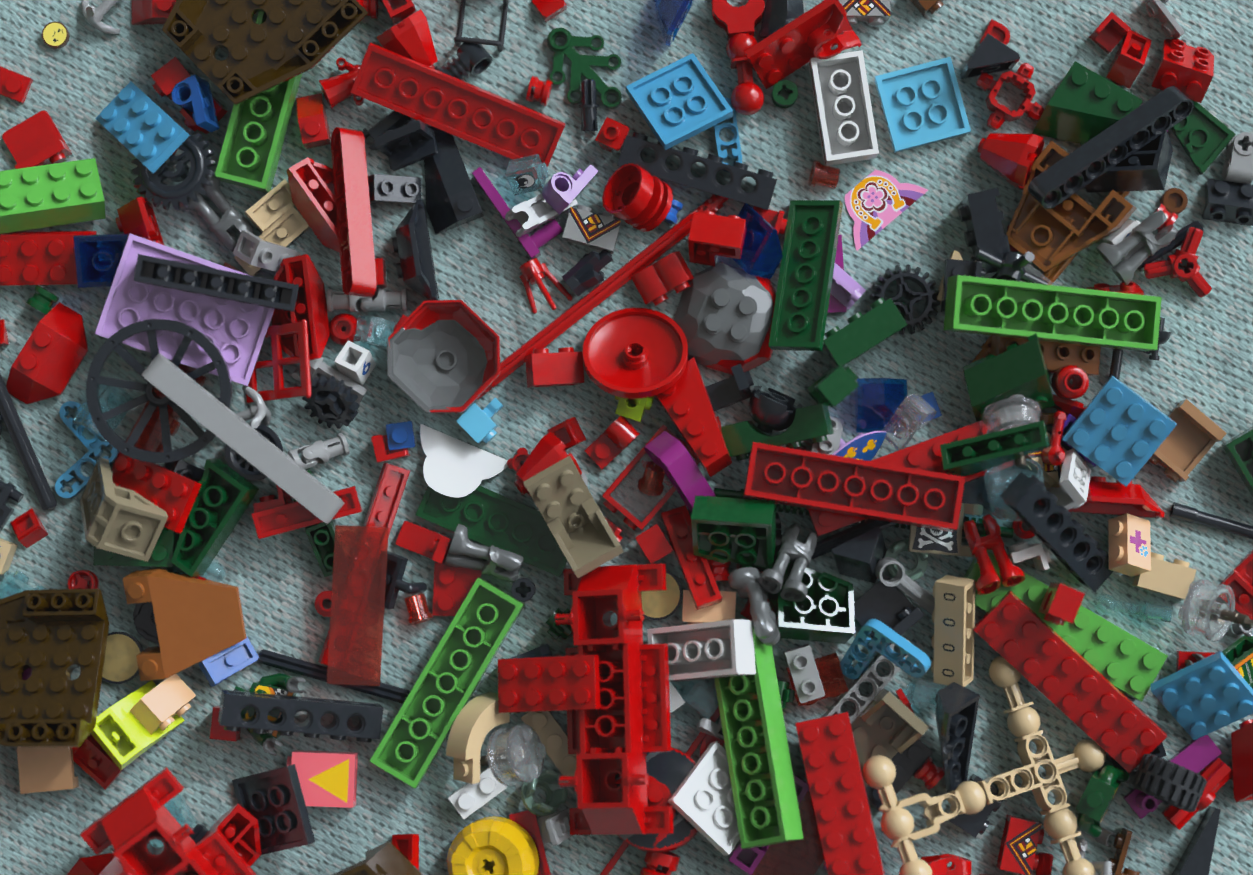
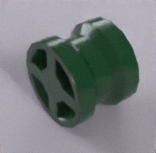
(784, 99)
(42, 299)

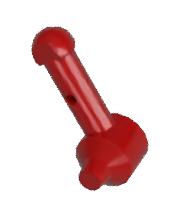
(1054, 453)

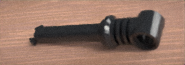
(470, 58)

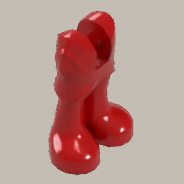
(989, 579)

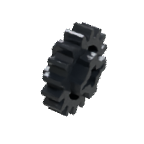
(331, 402)

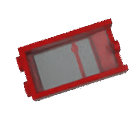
(629, 500)

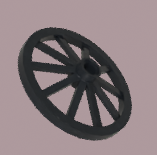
(100, 418)

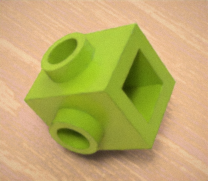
(633, 408)

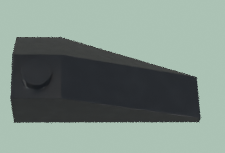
(448, 187)
(956, 723)

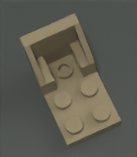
(573, 516)
(119, 517)
(885, 728)

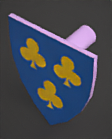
(862, 446)

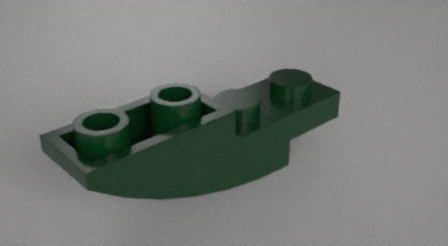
(322, 541)

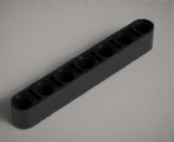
(1110, 147)

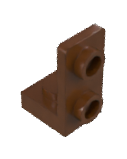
(1122, 843)

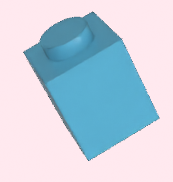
(478, 421)

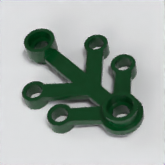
(582, 65)

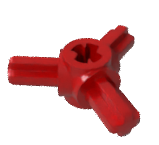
(1191, 272)

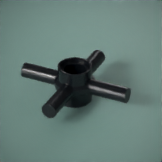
(1010, 266)

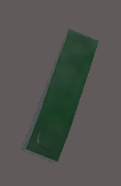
(993, 449)

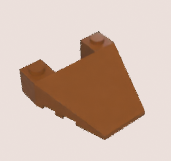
(1066, 228)
(190, 617)

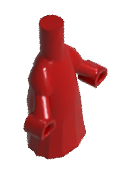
(339, 87)

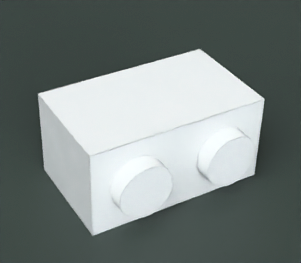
(473, 796)

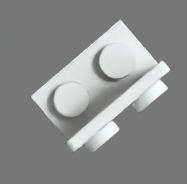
(1073, 481)

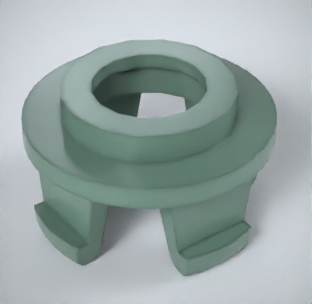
(921, 560)
(554, 795)

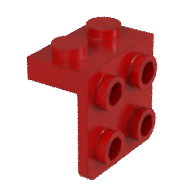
(1185, 68)
(36, 142)

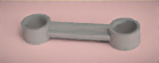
(905, 584)

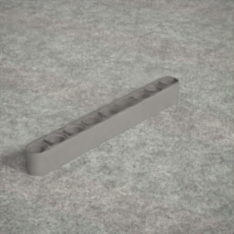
(243, 438)

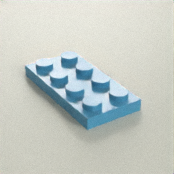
(142, 127)

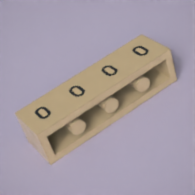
(953, 630)

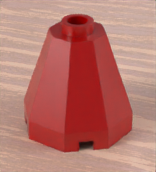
(411, 39)
(1011, 155)
(545, 454)

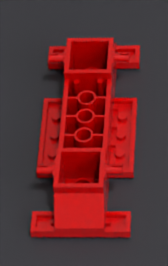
(632, 702)
(144, 818)

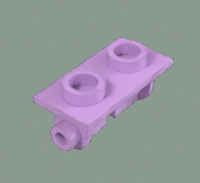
(845, 287)

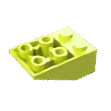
(123, 734)

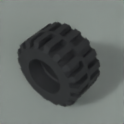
(1169, 782)

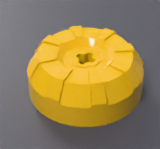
(493, 848)

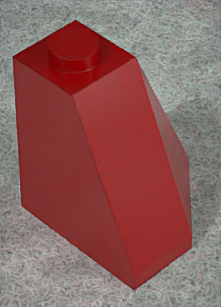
(1243, 761)

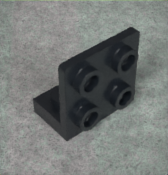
(887, 606)

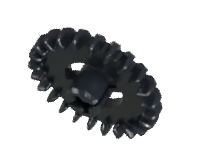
(192, 181)

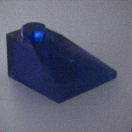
(671, 16)
(761, 245)
(98, 258)
(877, 402)

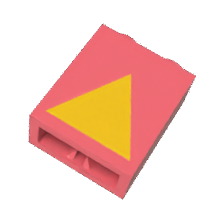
(326, 777)

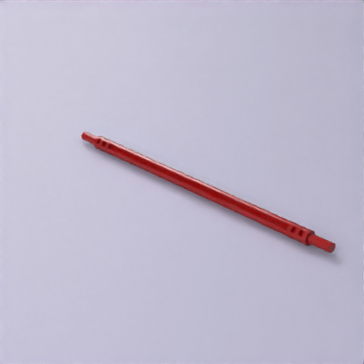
(603, 291)

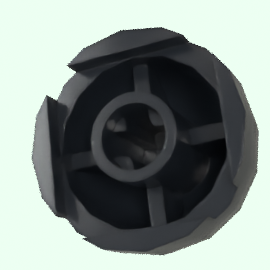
(772, 409)

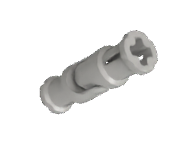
(382, 300)
(320, 451)

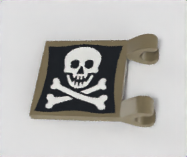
(942, 542)

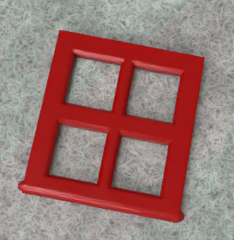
(277, 363)

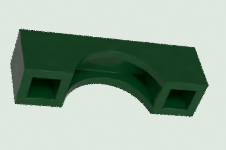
(833, 386)
(809, 423)

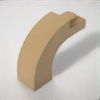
(469, 732)

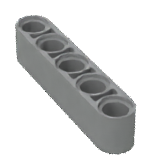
(877, 682)

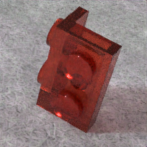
(830, 675)

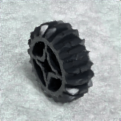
(907, 311)

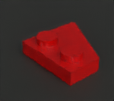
(451, 588)

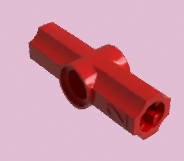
(1216, 775)

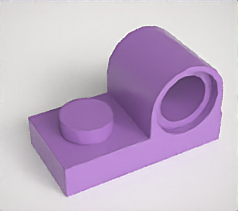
(569, 187)

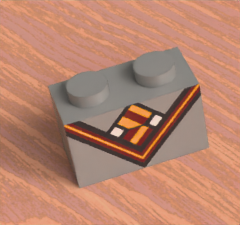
(867, 10)
(592, 229)

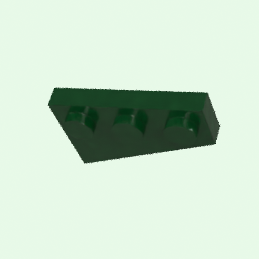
(1202, 136)

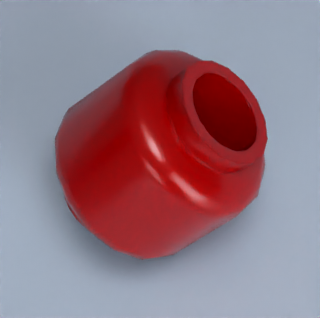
(1070, 382)

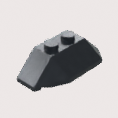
(415, 253)

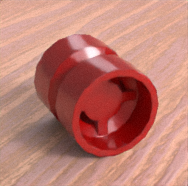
(668, 861)

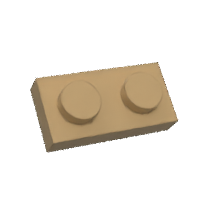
(271, 206)

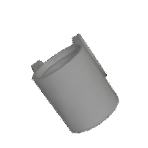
(1239, 162)

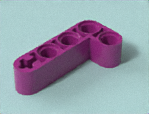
(679, 468)

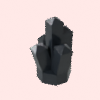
(587, 271)

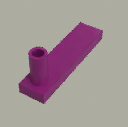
(529, 243)
(1193, 757)

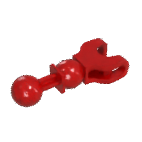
(739, 25)

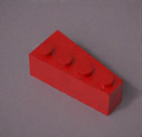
(694, 417)

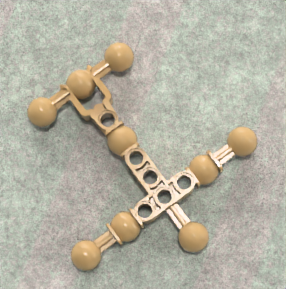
(972, 796)

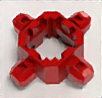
(1020, 80)

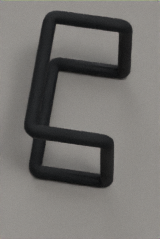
(500, 44)

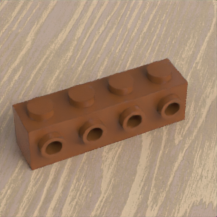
(1057, 354)

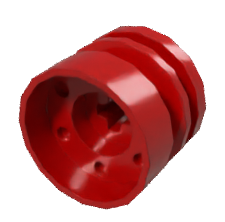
(637, 197)

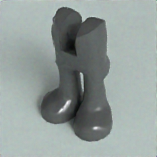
(229, 218)
(1142, 233)
(790, 551)
(493, 560)
(748, 587)

